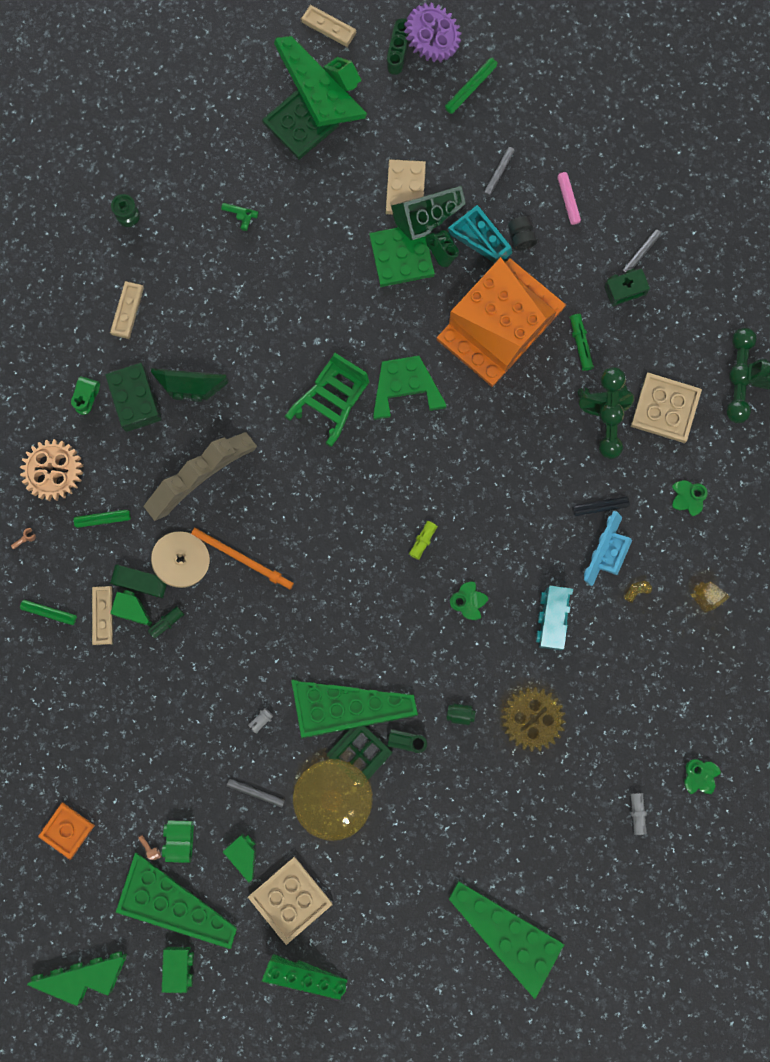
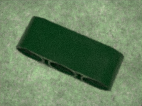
(394, 53)
(138, 581)

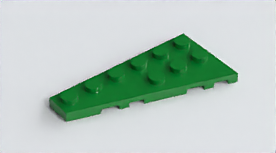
(518, 944)

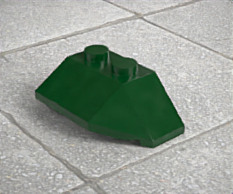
(189, 384)

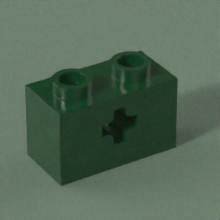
(620, 294)

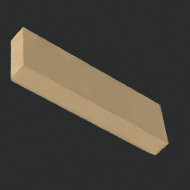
(328, 25)
(127, 310)
(101, 618)

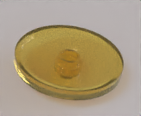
(332, 799)

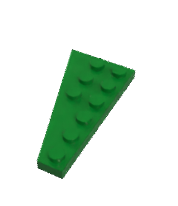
(320, 92)
(339, 708)
(165, 903)

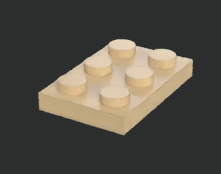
(404, 182)

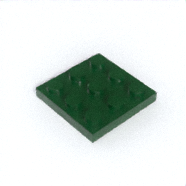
(295, 126)

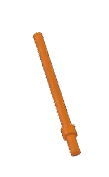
(273, 576)

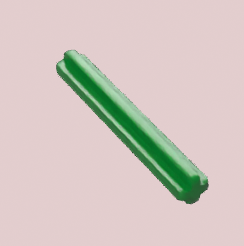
(471, 85)

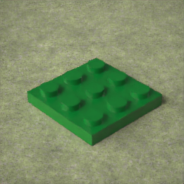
(399, 258)

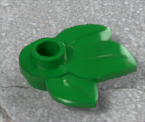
(686, 498)
(471, 601)
(702, 778)

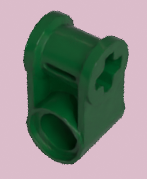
(443, 248)

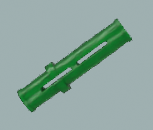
(579, 334)

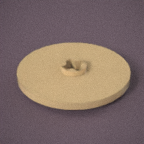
(165, 559)

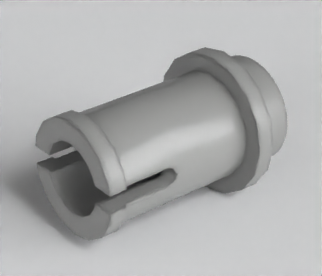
(260, 720)

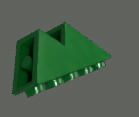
(304, 977)
(73, 983)

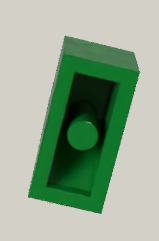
(343, 73)
(130, 608)
(243, 856)

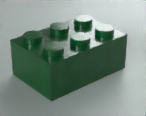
(133, 397)

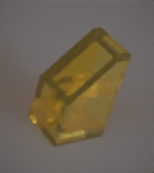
(709, 596)

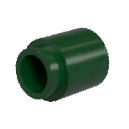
(460, 714)

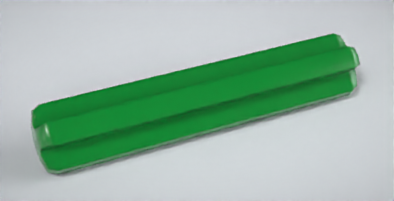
(102, 518)
(48, 612)

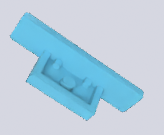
(610, 551)

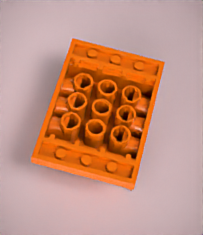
(499, 320)

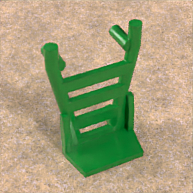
(335, 366)

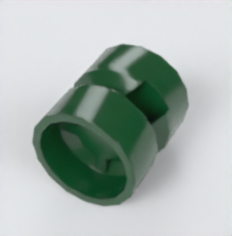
(125, 210)

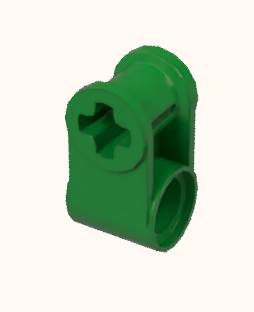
(85, 391)

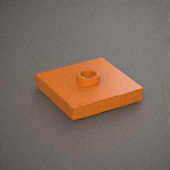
(66, 831)

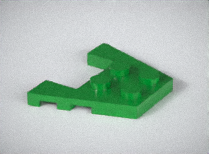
(405, 378)

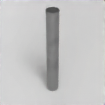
(501, 167)
(642, 251)
(255, 793)

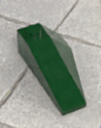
(421, 215)

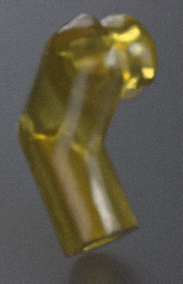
(639, 587)

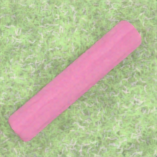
(569, 199)

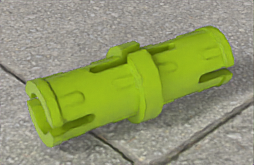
(423, 540)

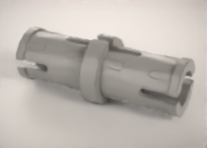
(638, 814)

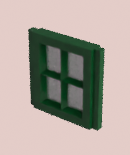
(362, 750)

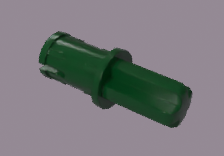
(166, 622)

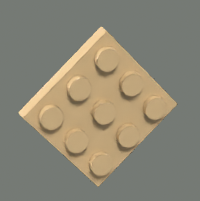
(666, 407)
(290, 900)

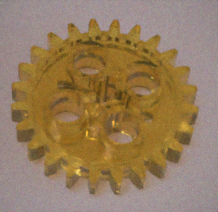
(545, 733)

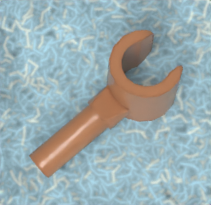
(24, 538)
(152, 854)

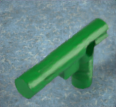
(241, 214)

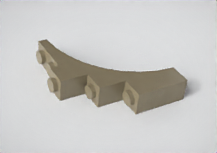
(195, 472)

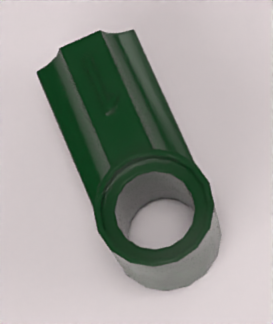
(405, 741)

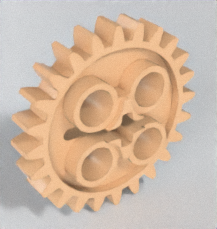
(49, 486)

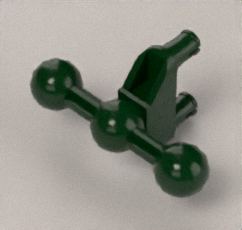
(742, 375)
(609, 407)

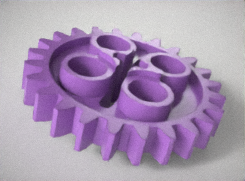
(420, 32)

